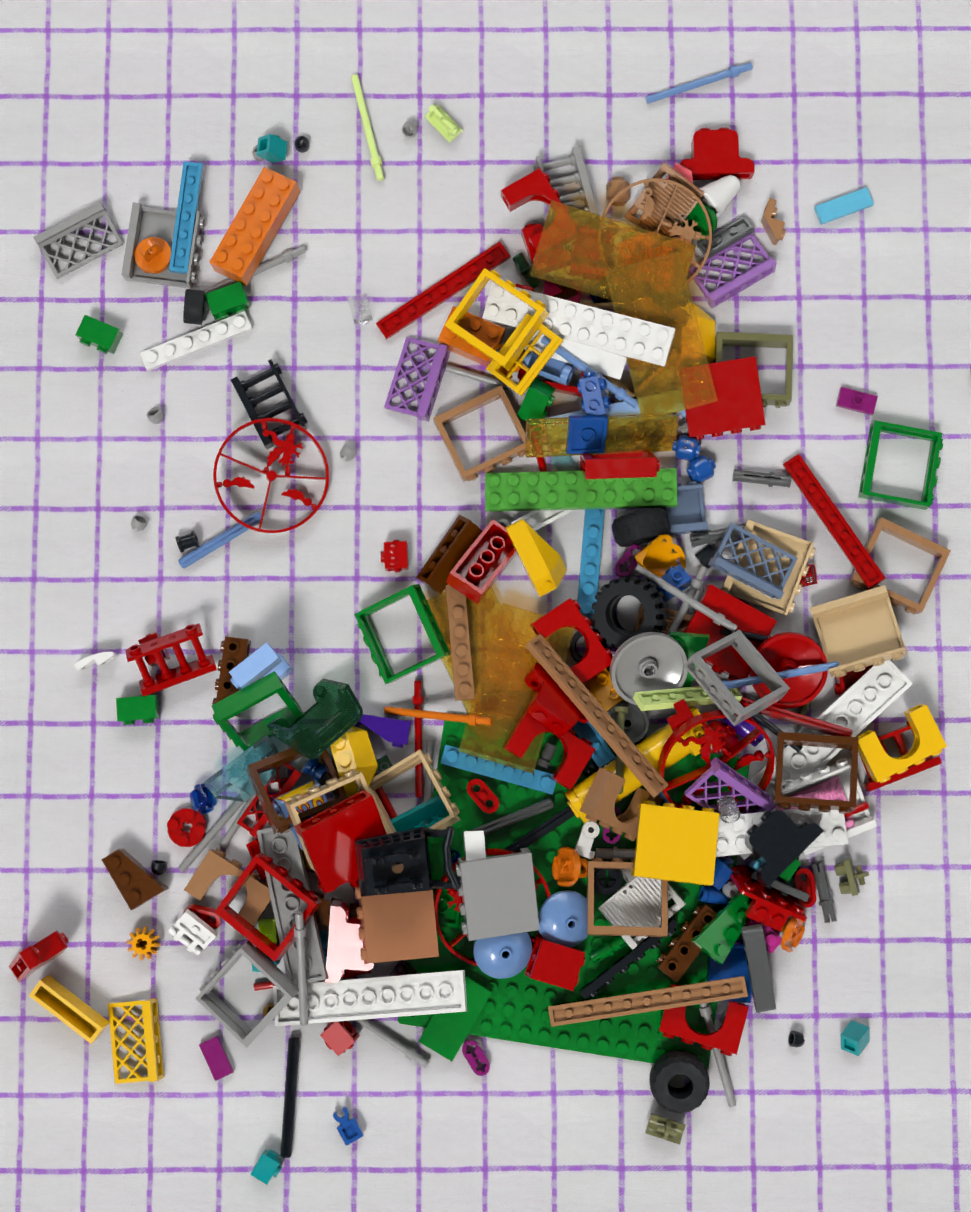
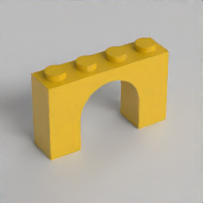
(926, 742)

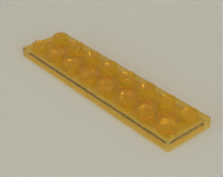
(624, 435)

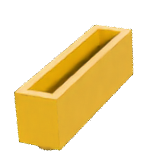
(69, 1009)

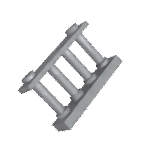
(580, 176)

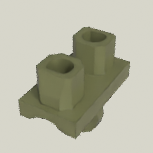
(850, 886)
(665, 1128)

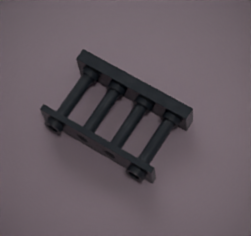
(250, 403)

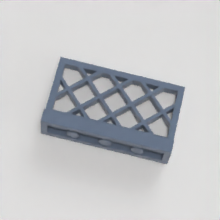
(749, 577)

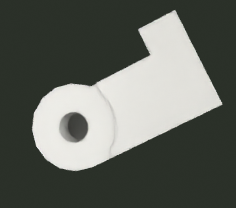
(585, 840)

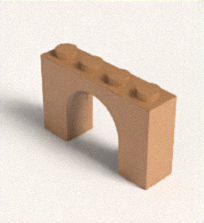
(601, 802)
(216, 865)

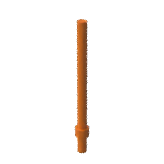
(471, 719)

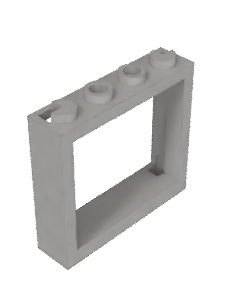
(719, 692)
(225, 1014)

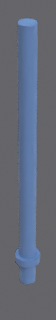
(783, 674)

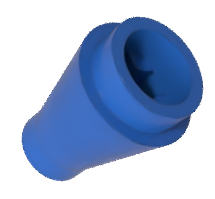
(711, 895)

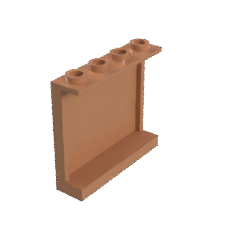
(397, 926)

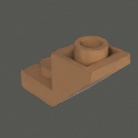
(772, 226)

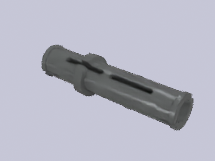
(762, 478)
(712, 536)
(824, 892)

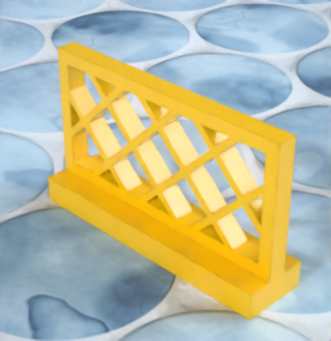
(152, 1041)

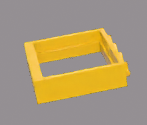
(523, 339)

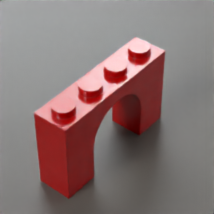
(530, 188)
(568, 615)
(576, 750)
(725, 1038)

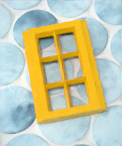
(537, 366)

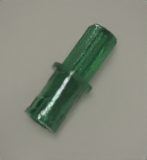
(525, 268)

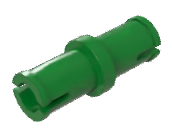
(607, 949)

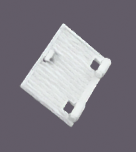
(639, 906)

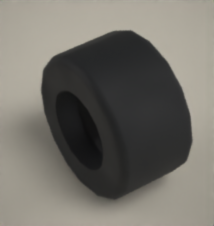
(194, 306)

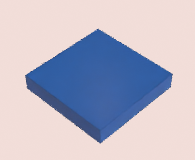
(586, 434)

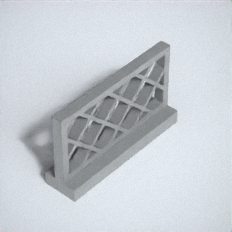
(71, 225)

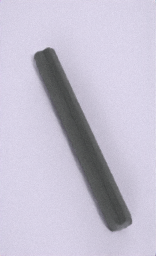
(515, 817)

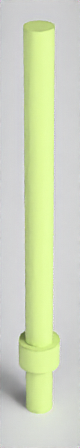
(375, 160)

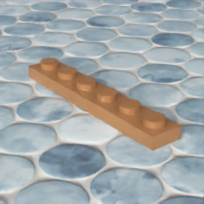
(459, 644)

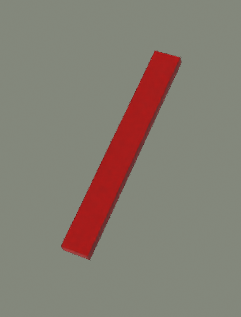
(442, 290)
(834, 521)

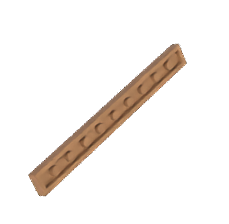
(596, 715)
(648, 1001)

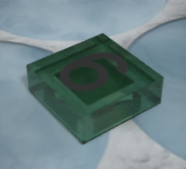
(383, 764)

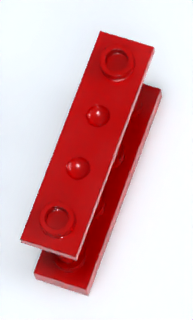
(177, 675)
(929, 762)

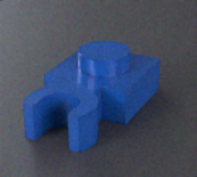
(349, 1129)

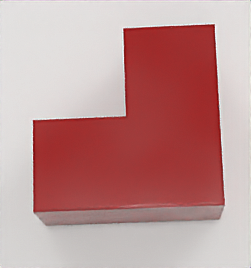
(683, 714)

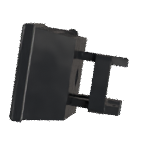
(410, 847)

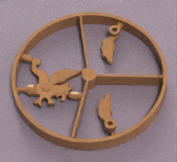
(686, 233)

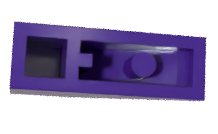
(389, 729)

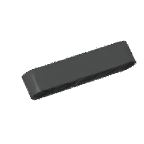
(758, 968)

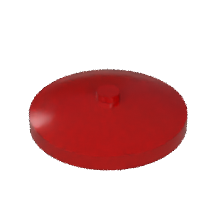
(789, 652)

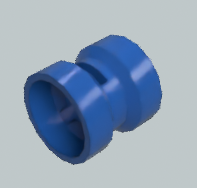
(311, 766)

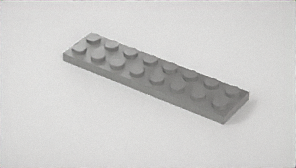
(287, 853)

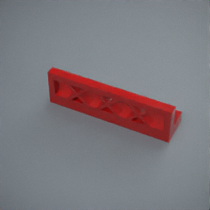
(262, 820)

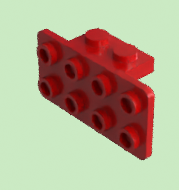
(767, 905)

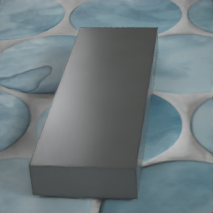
(727, 236)
(785, 888)

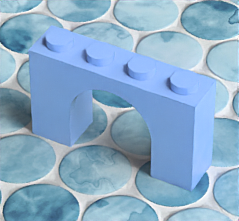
(259, 665)

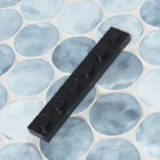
(622, 964)

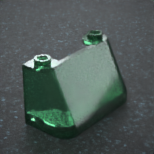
(323, 723)

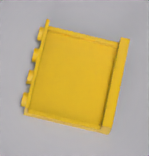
(676, 843)

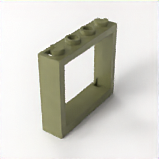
(767, 341)

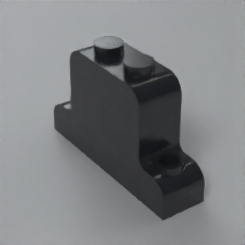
(778, 843)

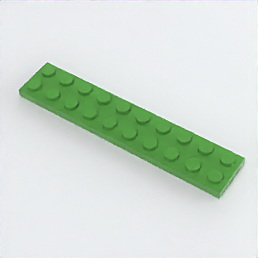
(573, 492)

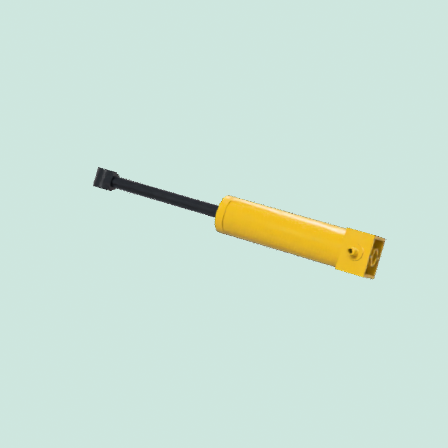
(649, 747)

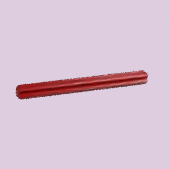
(801, 720)

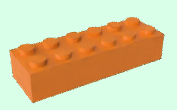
(255, 226)

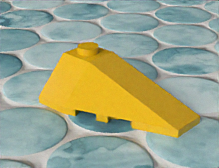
(538, 558)

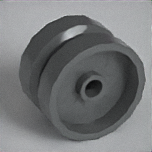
(635, 719)

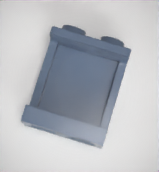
(690, 511)

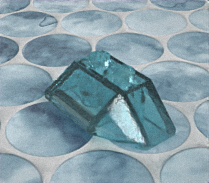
(233, 781)

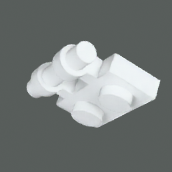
(194, 928)

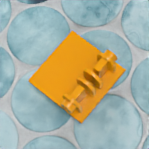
(603, 690)

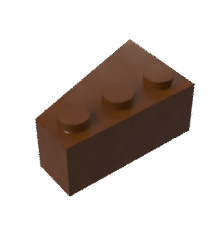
(132, 879)

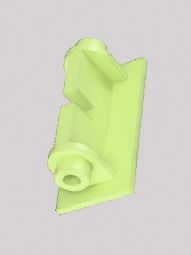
(443, 123)

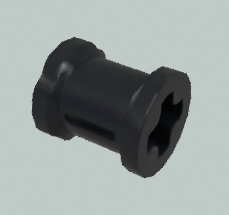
(187, 541)

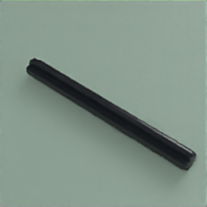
(289, 1098)

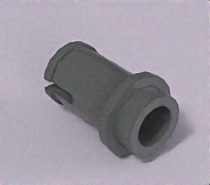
(546, 755)

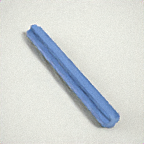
(219, 541)

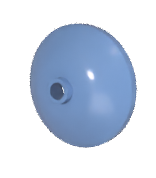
(558, 912)
(489, 954)

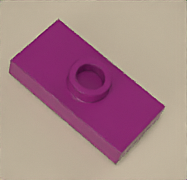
(856, 401)

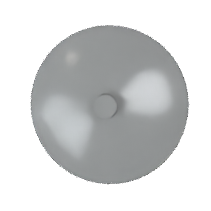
(647, 664)

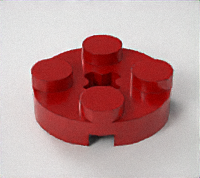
(181, 837)

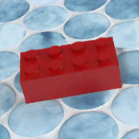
(483, 562)

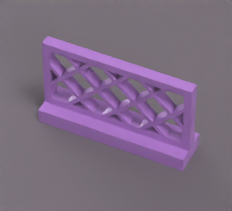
(737, 284)
(432, 384)
(729, 777)

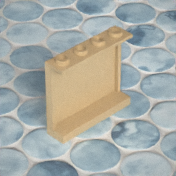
(796, 546)
(859, 631)

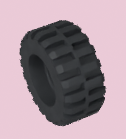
(607, 603)

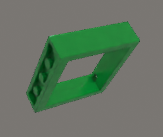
(932, 464)
(428, 620)
(249, 697)

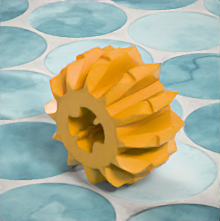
(142, 950)

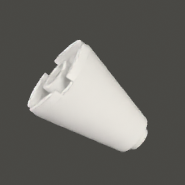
(720, 193)

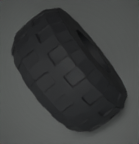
(640, 527)
(684, 1098)

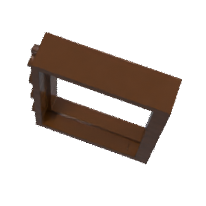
(816, 740)
(278, 760)

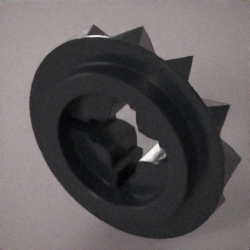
(612, 886)

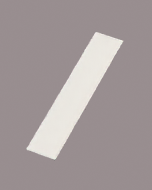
(598, 360)

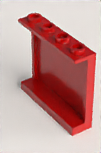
(738, 401)
(740, 614)
(332, 838)

